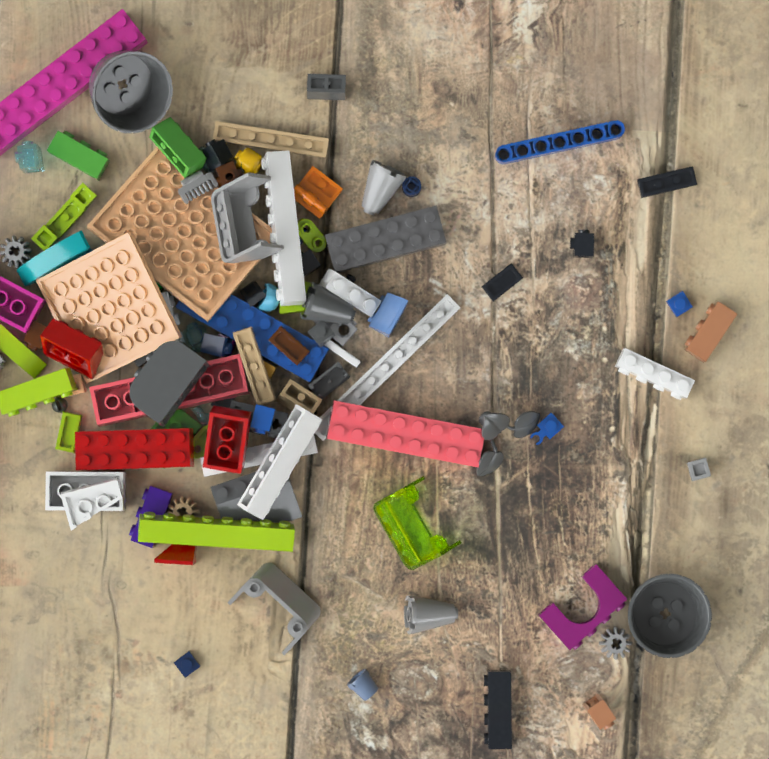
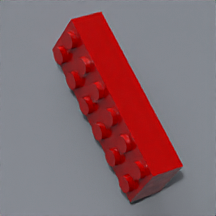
(134, 449)

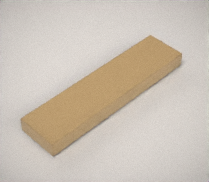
(254, 366)

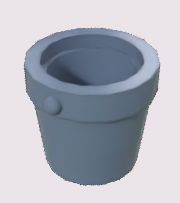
(363, 685)

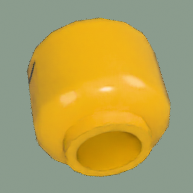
(248, 161)

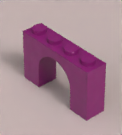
(609, 600)

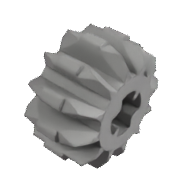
(13, 259)
(622, 644)

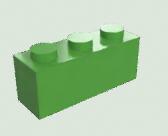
(177, 147)
(78, 154)

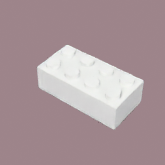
(63, 481)

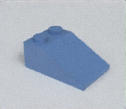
(388, 314)

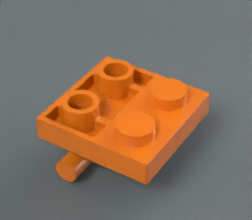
(316, 192)

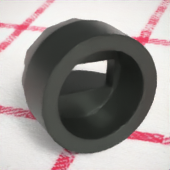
(63, 403)

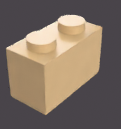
(296, 394)

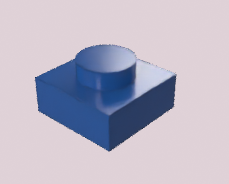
(679, 304)

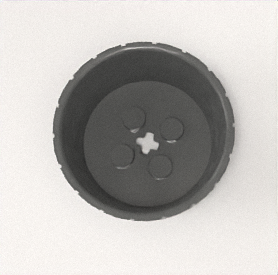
(143, 99)
(688, 620)

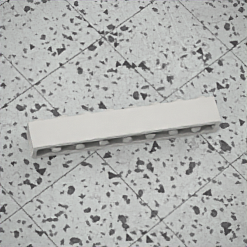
(284, 228)

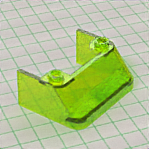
(407, 528)

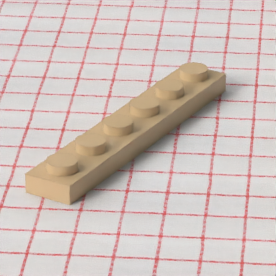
(271, 139)

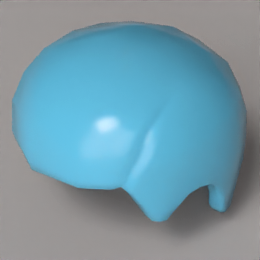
(269, 302)

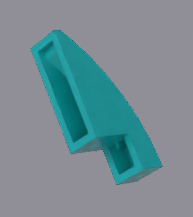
(53, 258)

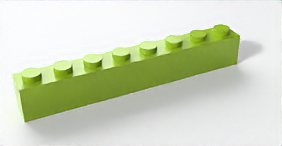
(216, 532)

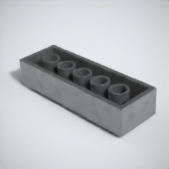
(386, 239)

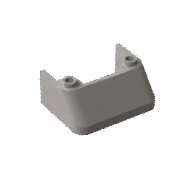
(235, 221)
(288, 594)

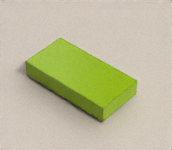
(66, 437)

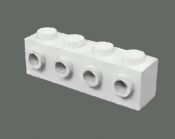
(654, 373)

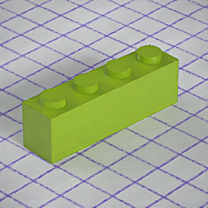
(36, 391)

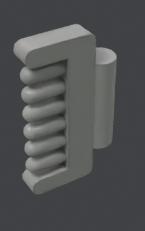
(193, 183)

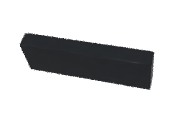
(667, 182)

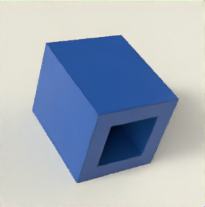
(262, 419)

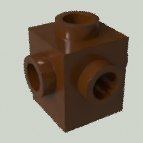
(225, 171)

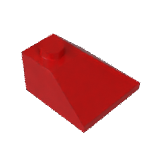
(178, 555)

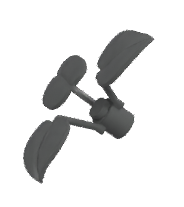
(494, 424)

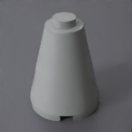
(380, 186)
(427, 614)

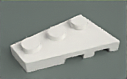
(87, 501)

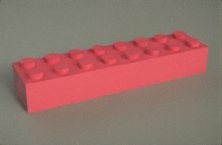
(221, 381)
(405, 433)

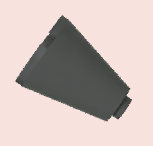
(326, 306)

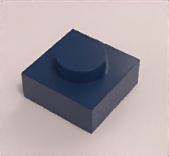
(187, 664)

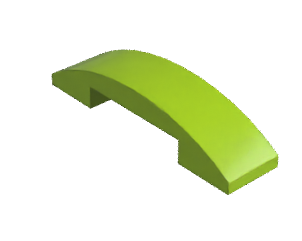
(65, 217)
(20, 353)

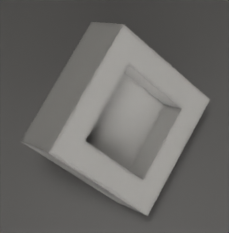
(698, 469)

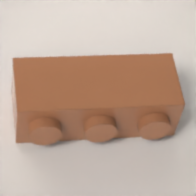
(710, 331)
(599, 712)

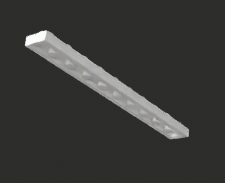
(394, 358)

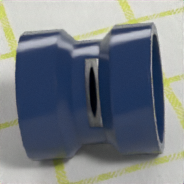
(409, 188)

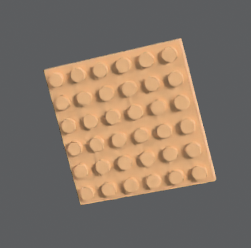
(112, 299)

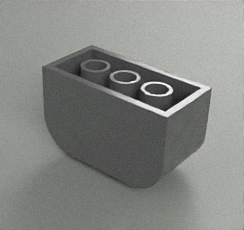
(166, 380)

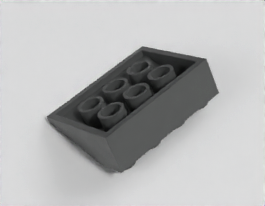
(230, 492)

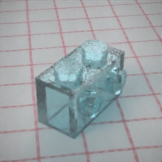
(29, 157)

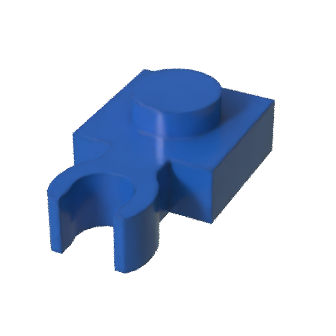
(548, 427)

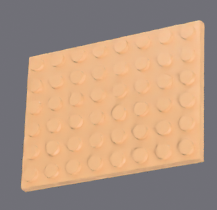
(175, 236)

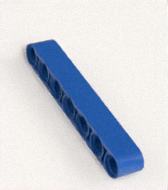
(567, 136)

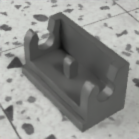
(326, 87)
(329, 381)

